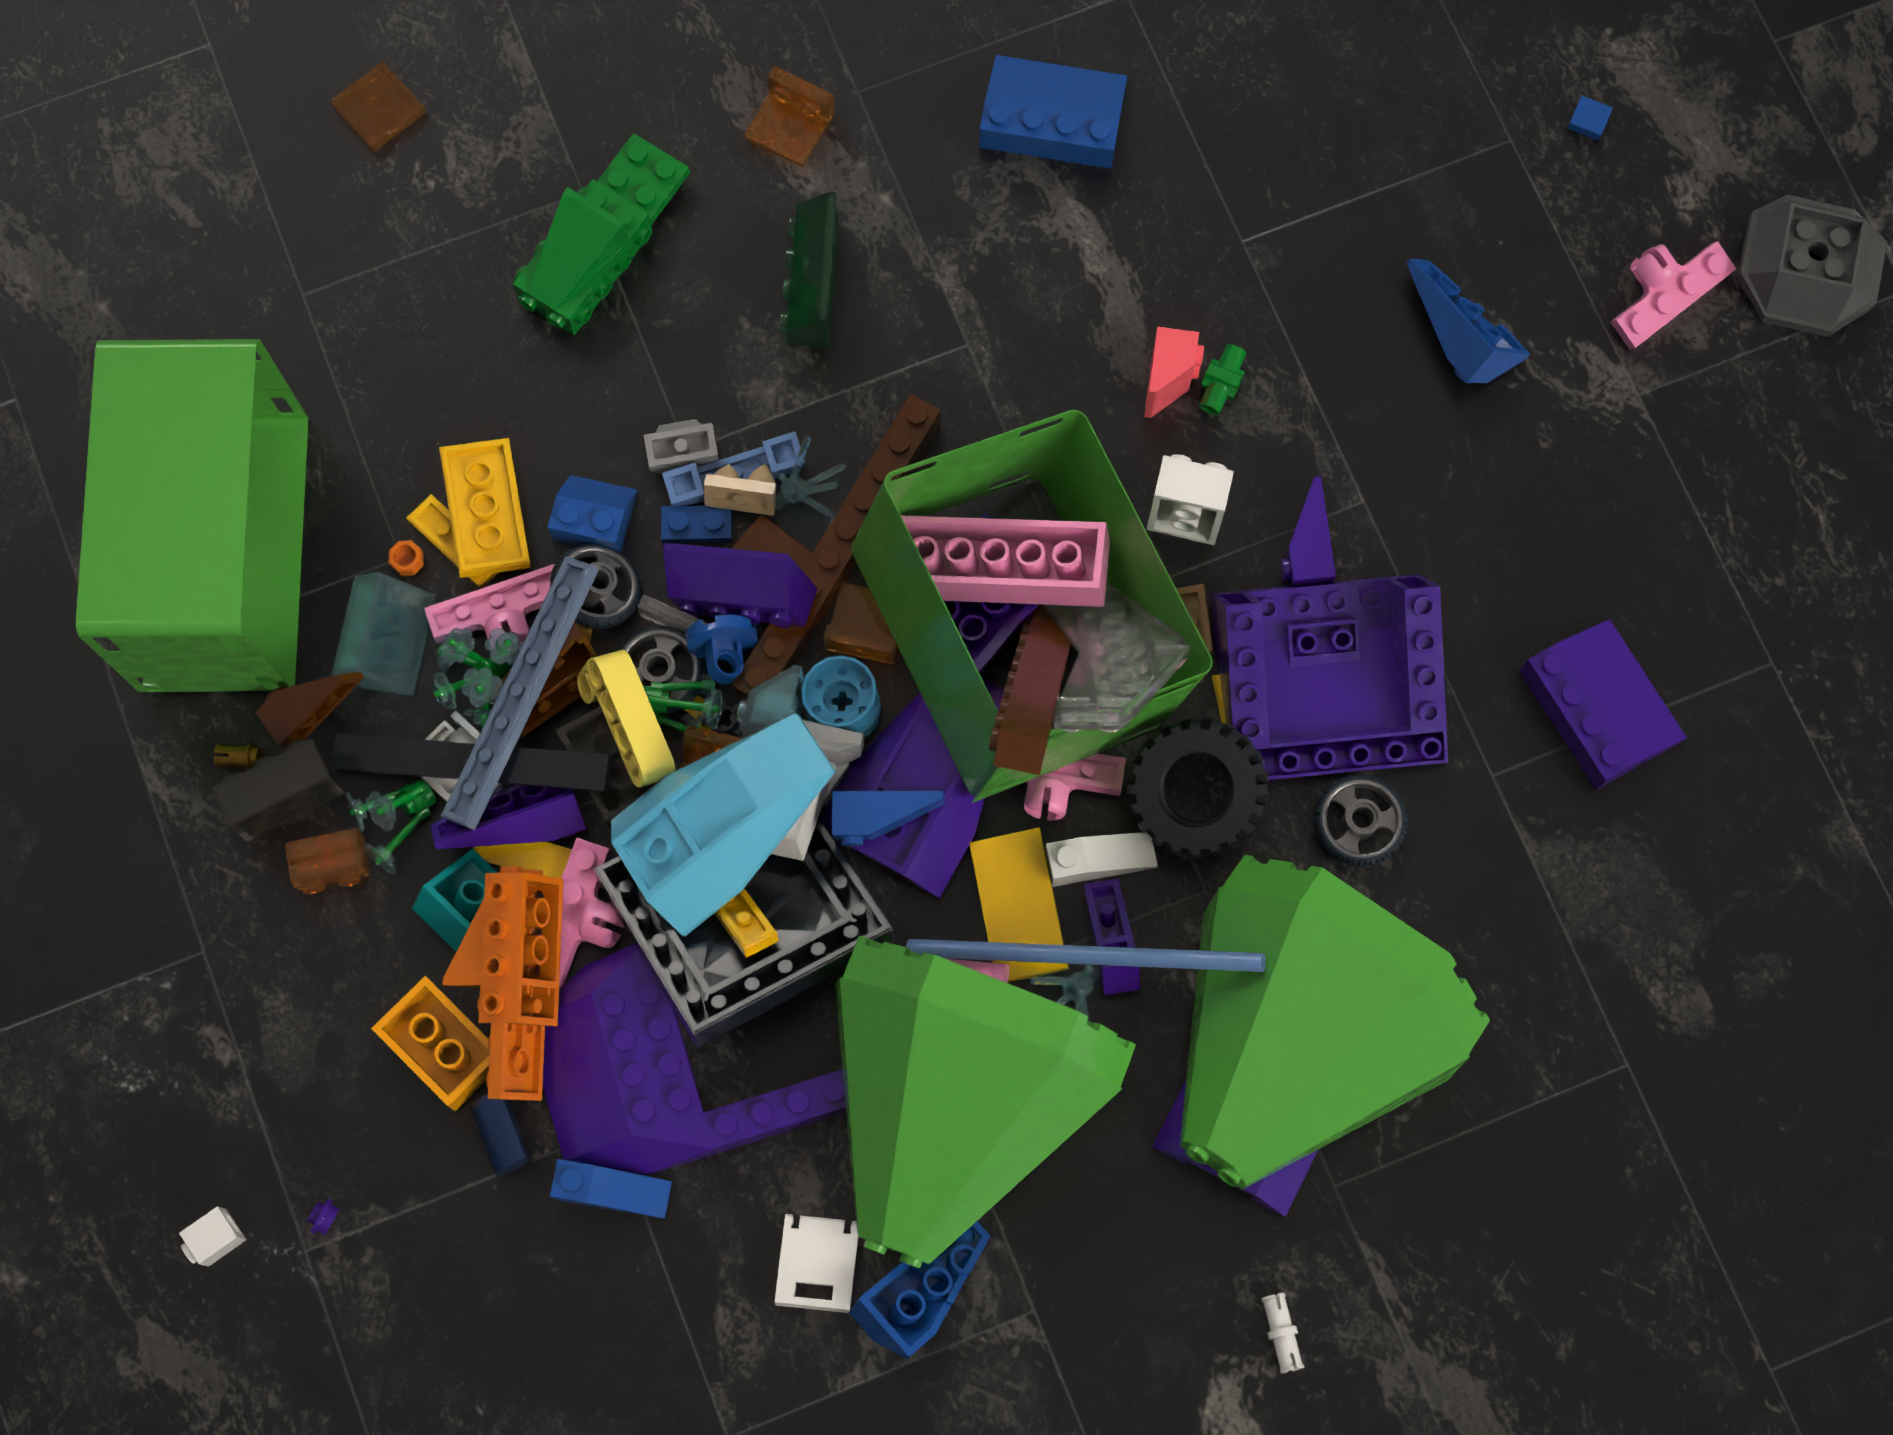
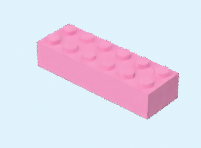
(1014, 559)

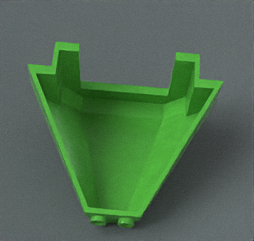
(1330, 1033)
(956, 1091)

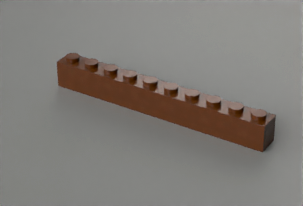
(833, 556)
(1030, 695)

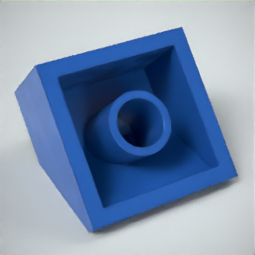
(591, 513)

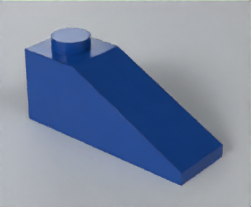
(874, 813)
(610, 1189)

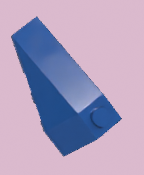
(1468, 339)
(912, 1302)

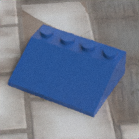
(1052, 111)

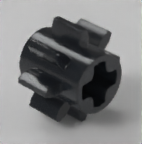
(727, 713)

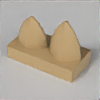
(750, 495)

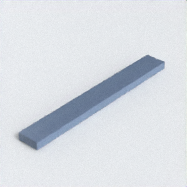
(519, 693)

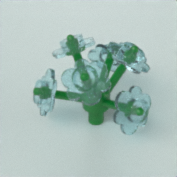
(484, 679)

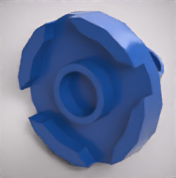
(722, 640)

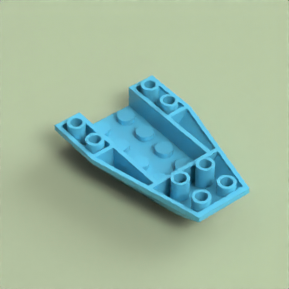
(718, 820)

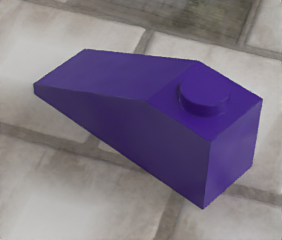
(1310, 550)
(1111, 929)

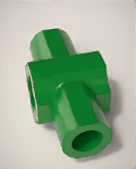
(1222, 379)

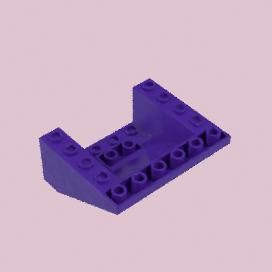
(1335, 674)

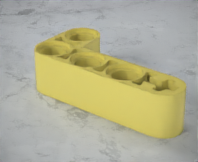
(629, 715)

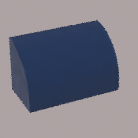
(500, 1134)

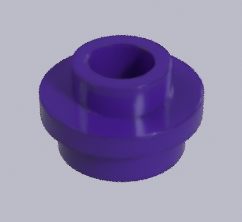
(322, 1216)

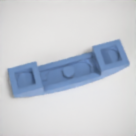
(686, 483)

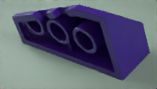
(516, 817)

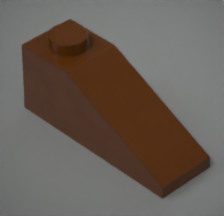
(297, 710)

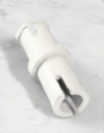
(1282, 1333)

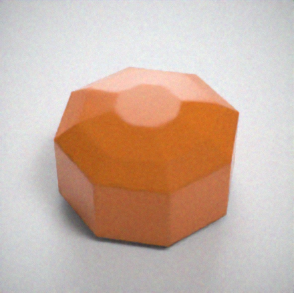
(406, 558)

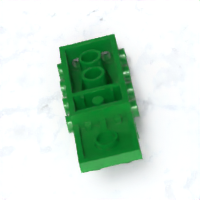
(598, 234)

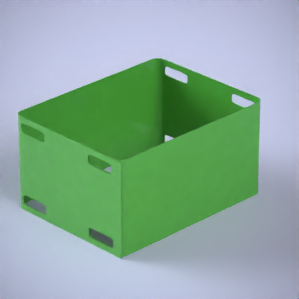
(1082, 489)
(193, 516)

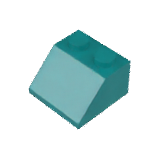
(454, 897)

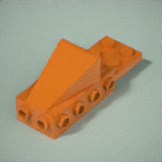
(501, 961)

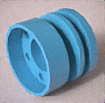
(838, 682)

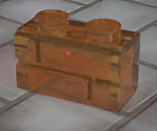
(327, 860)

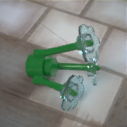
(710, 709)
(411, 798)

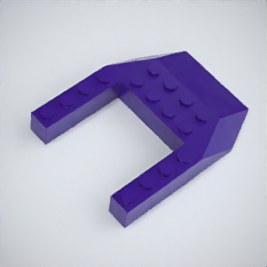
(627, 1085)

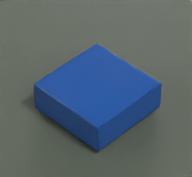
(1590, 118)

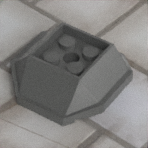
(1804, 292)

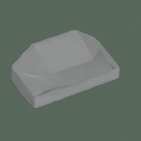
(680, 445)
(836, 743)

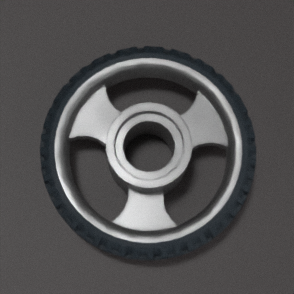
(607, 561)
(667, 640)
(1346, 848)

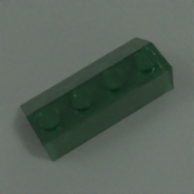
(811, 272)

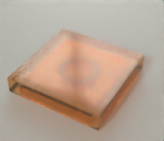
(378, 106)

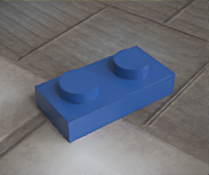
(695, 524)

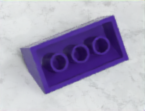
(738, 582)

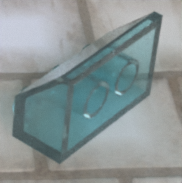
(384, 633)
(772, 701)

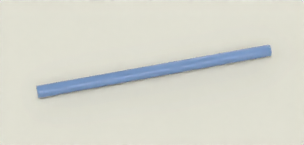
(1091, 955)

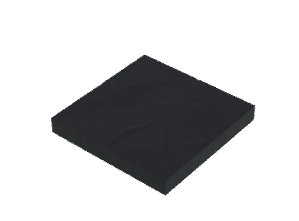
(713, 987)

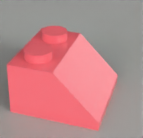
(1173, 366)

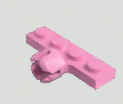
(1669, 289)
(492, 607)
(1095, 774)
(583, 912)

